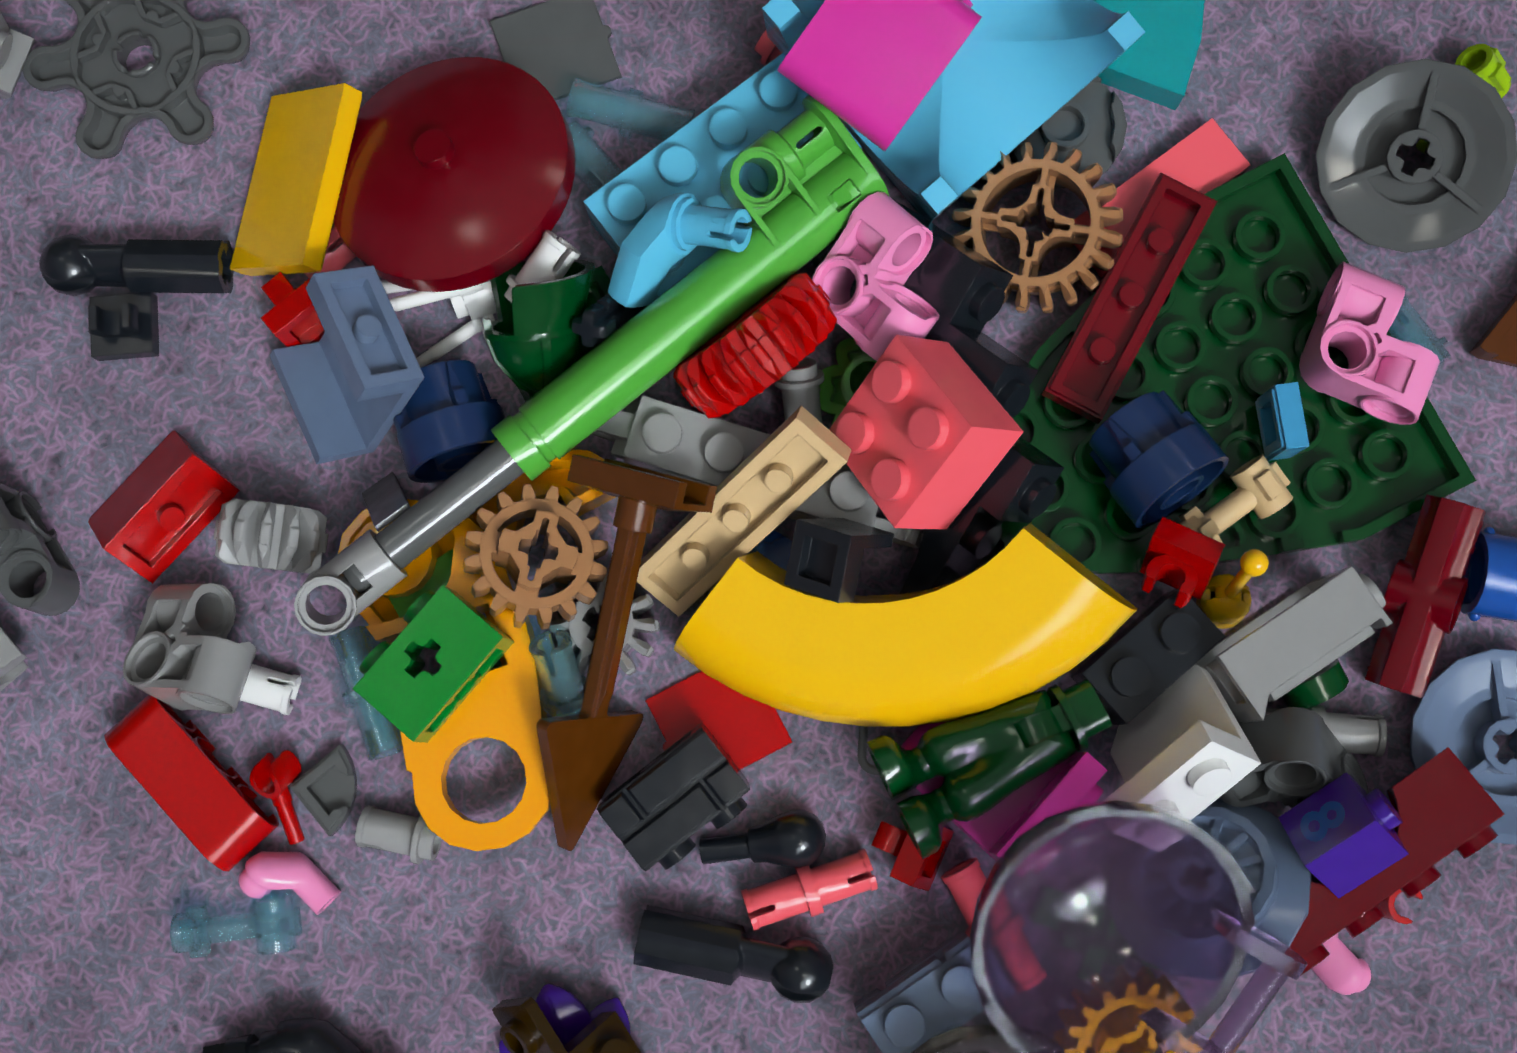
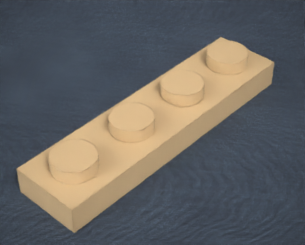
(744, 512)

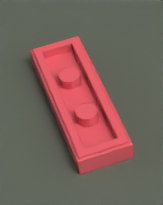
(1199, 161)

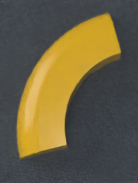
(909, 653)

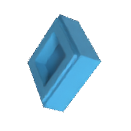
(1282, 421)

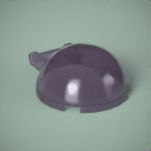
(1120, 936)

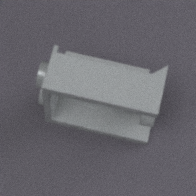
(1294, 641)

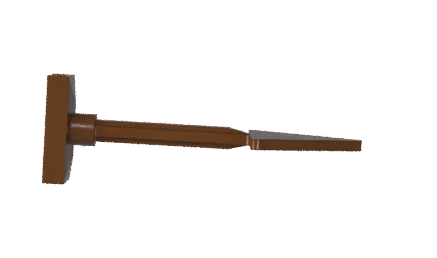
(587, 748)

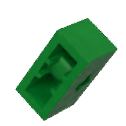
(425, 700)

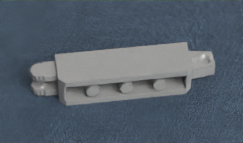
(710, 449)

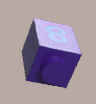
(1345, 834)

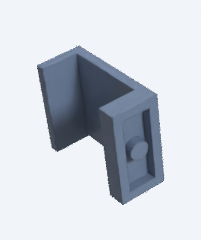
(356, 374)

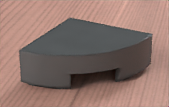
(329, 789)

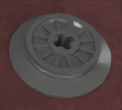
(1466, 137)

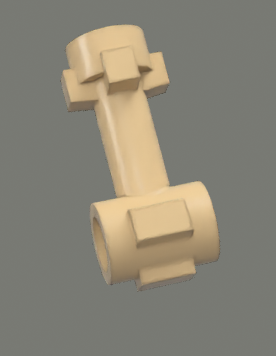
(1259, 488)

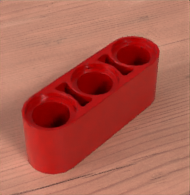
(189, 783)

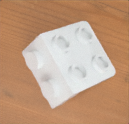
(1182, 748)

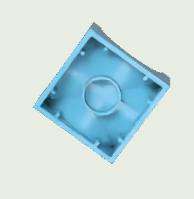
(992, 95)

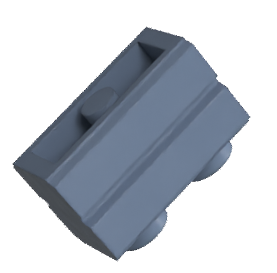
(923, 999)

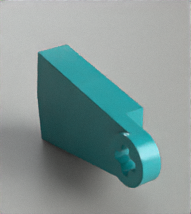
(1164, 56)

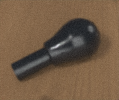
(785, 840)

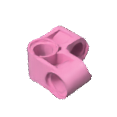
(880, 252)
(1383, 373)

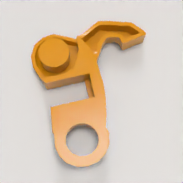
(504, 701)

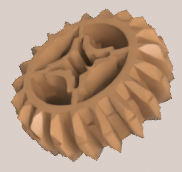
(1064, 233)

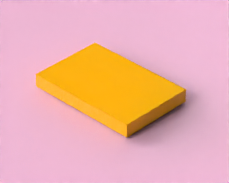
(296, 181)

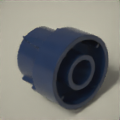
(446, 421)
(1155, 457)

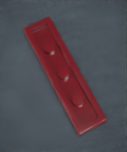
(1129, 298)

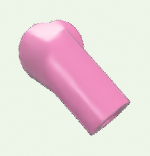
(287, 871)
(1342, 969)

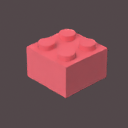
(923, 433)

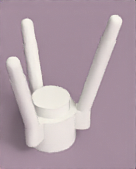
(472, 301)

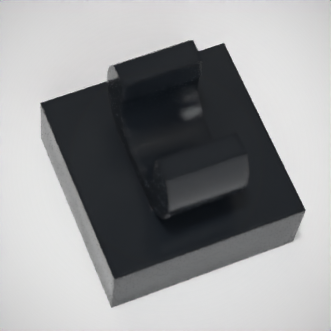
(123, 326)

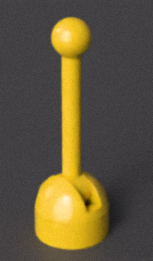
(1231, 593)

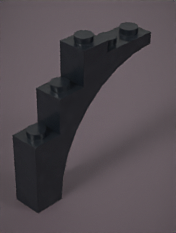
(967, 295)

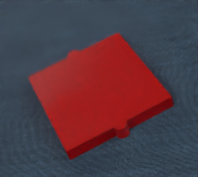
(738, 723)

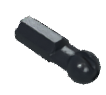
(77, 265)
(723, 952)

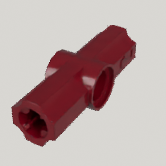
(1425, 595)

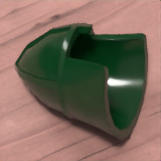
(535, 332)

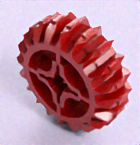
(757, 347)

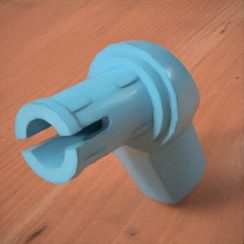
(665, 237)

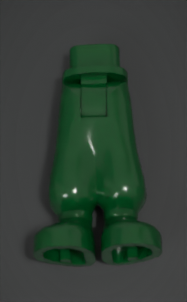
(985, 757)

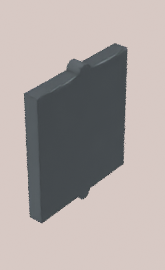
(558, 44)

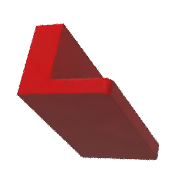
(161, 507)

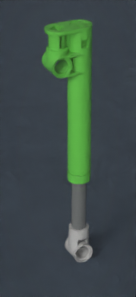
(794, 221)

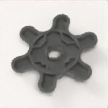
(161, 90)

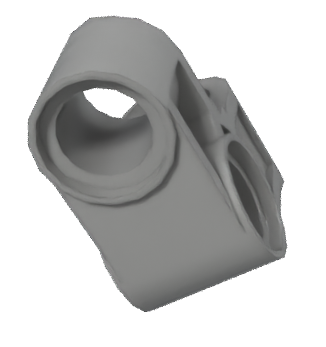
(185, 651)

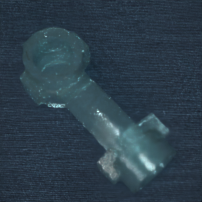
(271, 923)

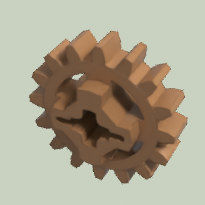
(511, 551)

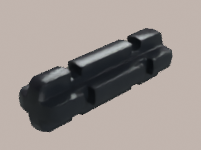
(602, 320)

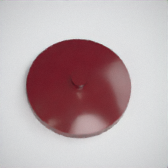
(454, 174)

